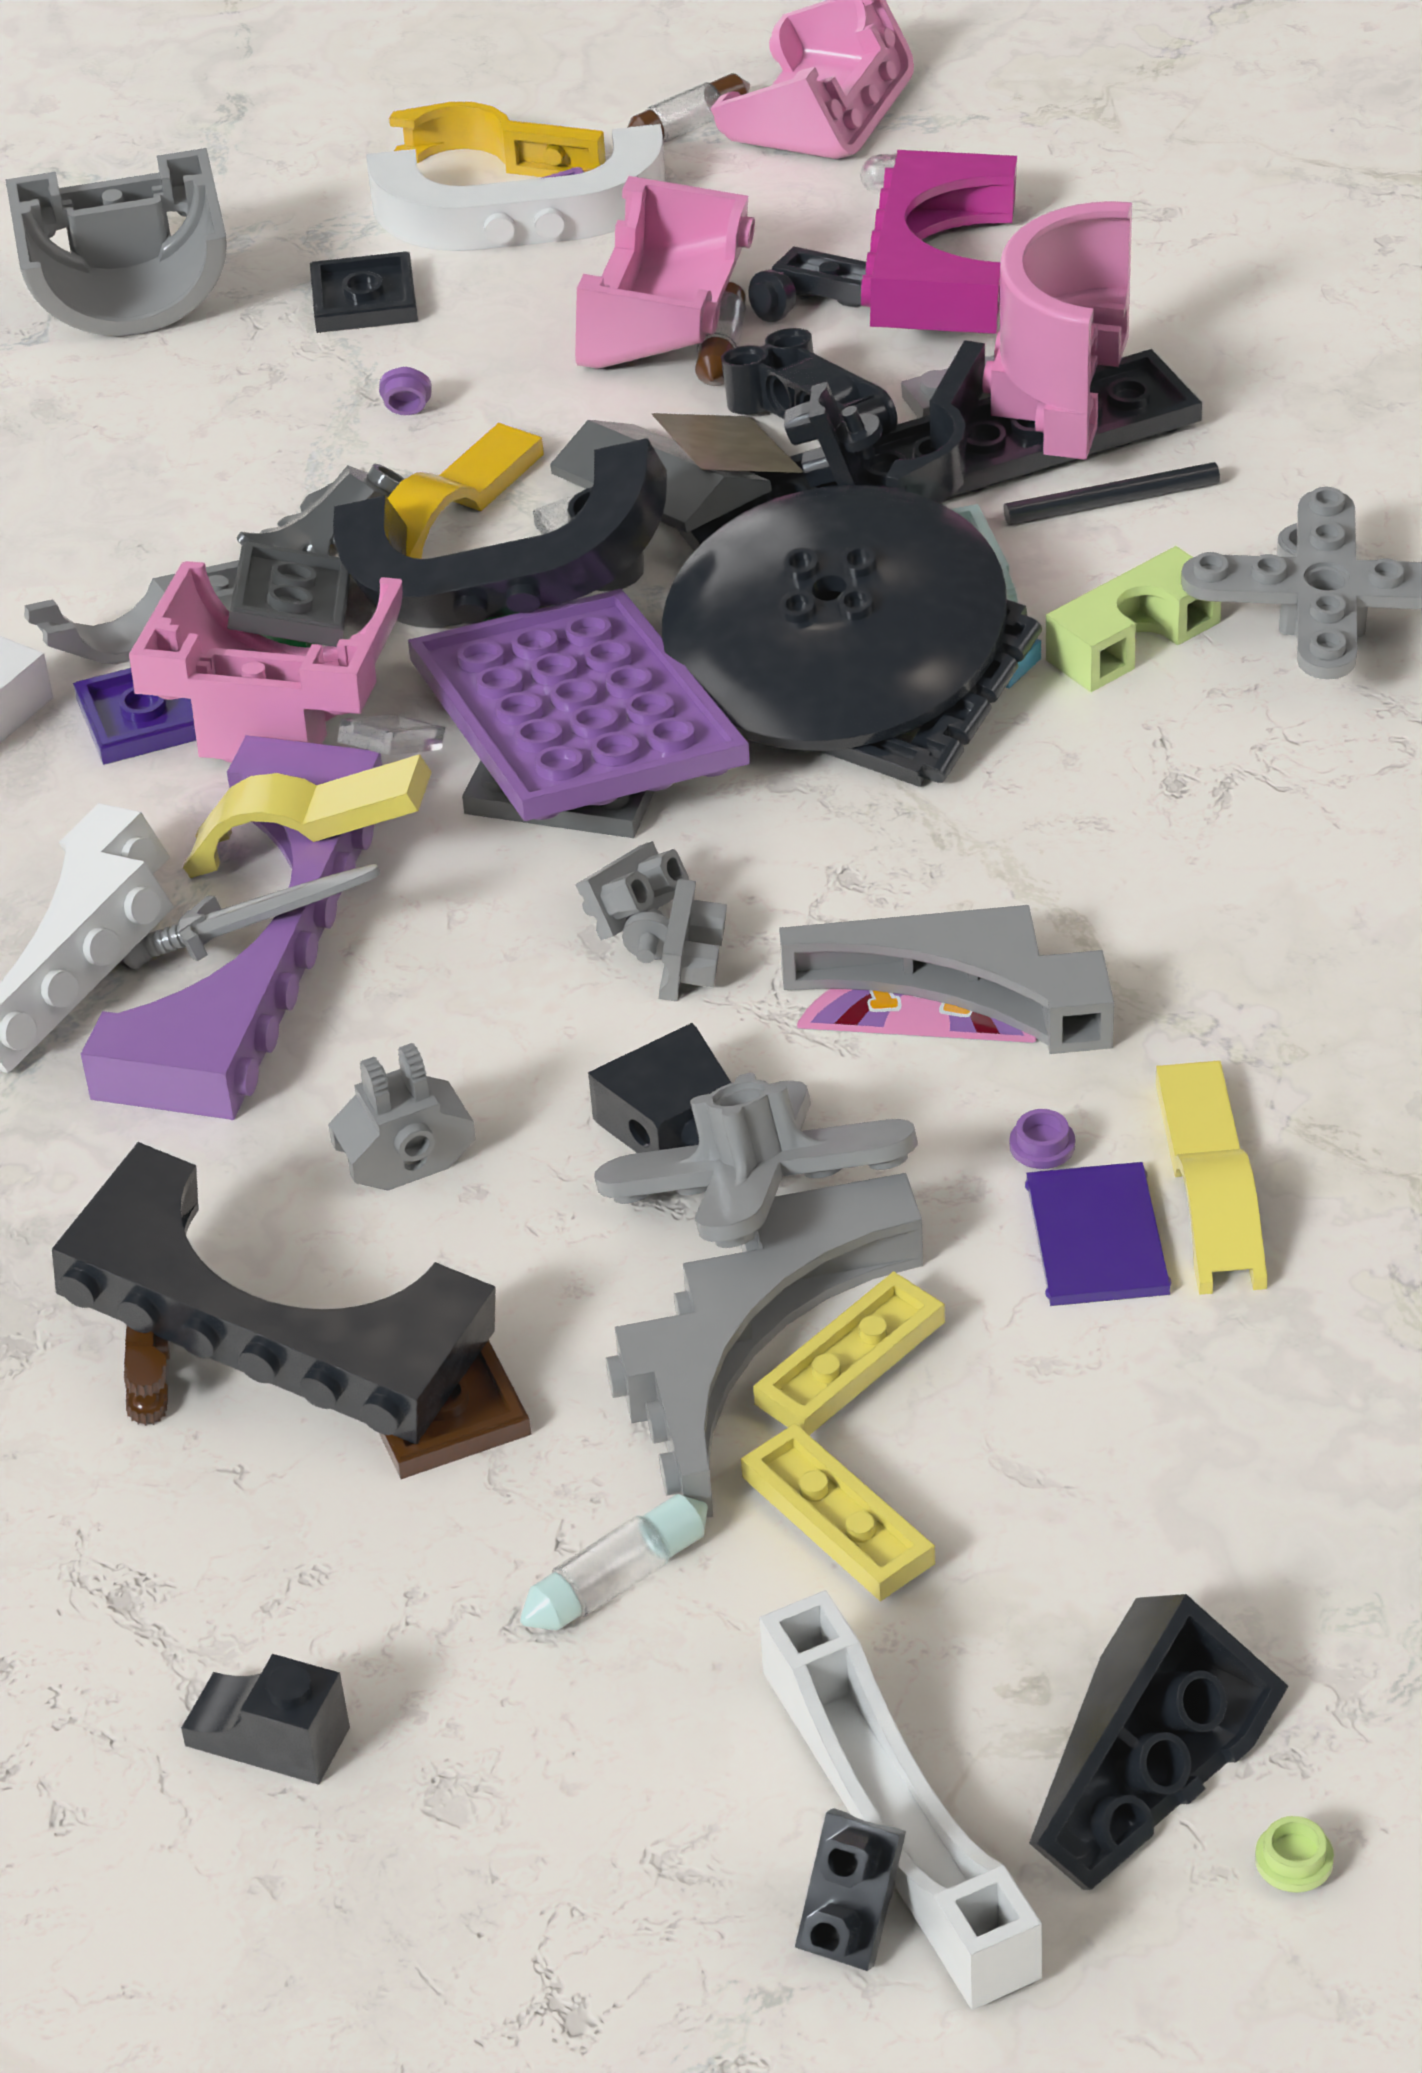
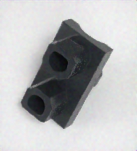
(838, 438)
(850, 1889)

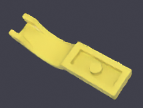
(311, 808)
(1214, 1172)

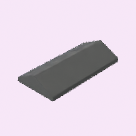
(692, 493)

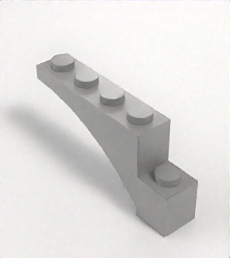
(966, 960)

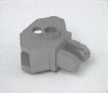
(398, 1121)

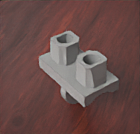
(630, 886)
(654, 937)

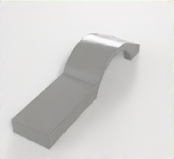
(114, 640)

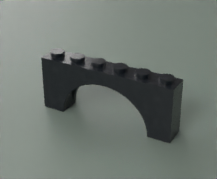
(370, 1361)

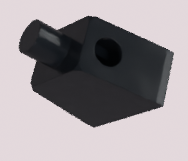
(649, 1091)

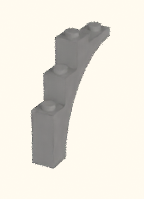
(736, 1303)

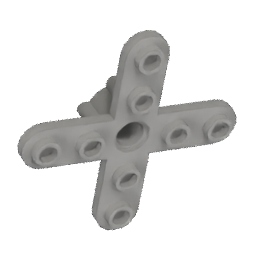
(1320, 590)
(744, 1149)

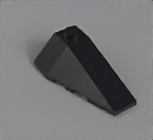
(1155, 1724)

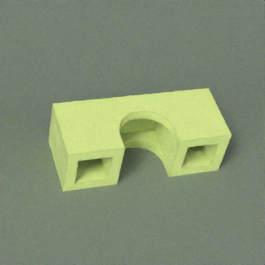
(1096, 632)

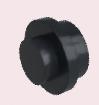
(771, 295)

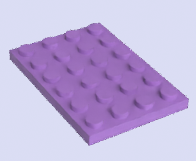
(576, 705)

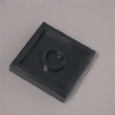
(363, 292)

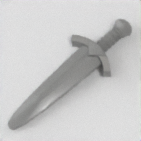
(209, 920)

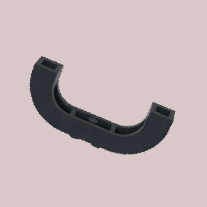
(515, 574)

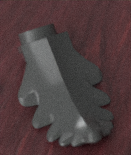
(313, 527)

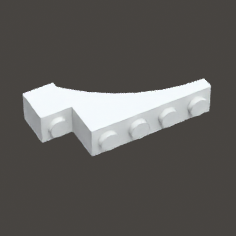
(94, 920)

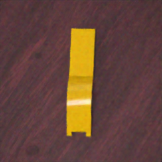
(521, 146)
(469, 481)

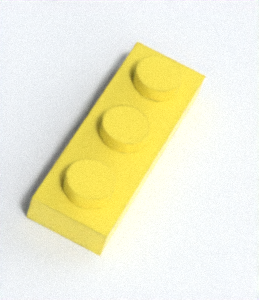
(849, 1354)
(838, 1512)

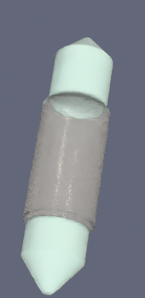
(614, 1563)

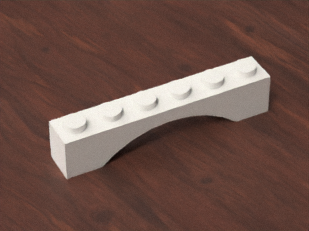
(949, 1884)

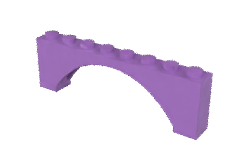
(207, 1041)

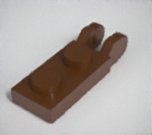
(146, 1376)

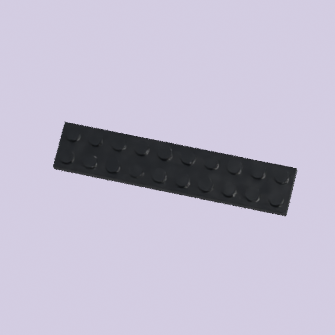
(1133, 403)

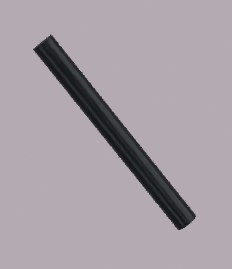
(1111, 493)

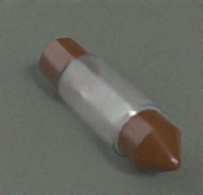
(689, 108)
(726, 336)

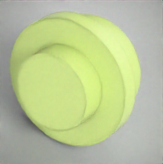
(1294, 1854)

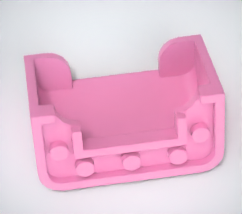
(836, 84)
(663, 273)

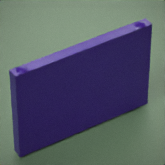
(1097, 1234)

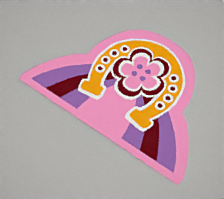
(903, 1015)

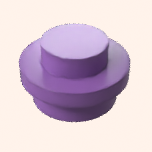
(405, 390)
(1042, 1139)

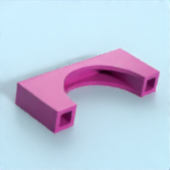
(916, 283)

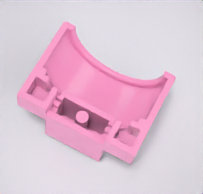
(1060, 319)
(249, 682)

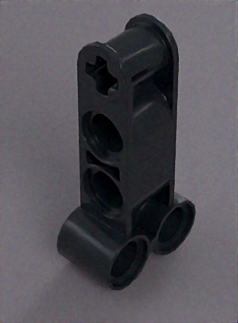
(784, 372)

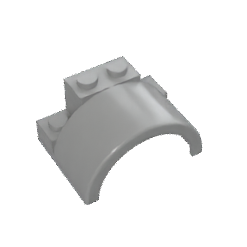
(122, 261)

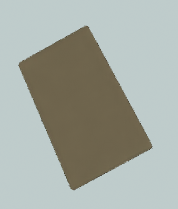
(726, 443)

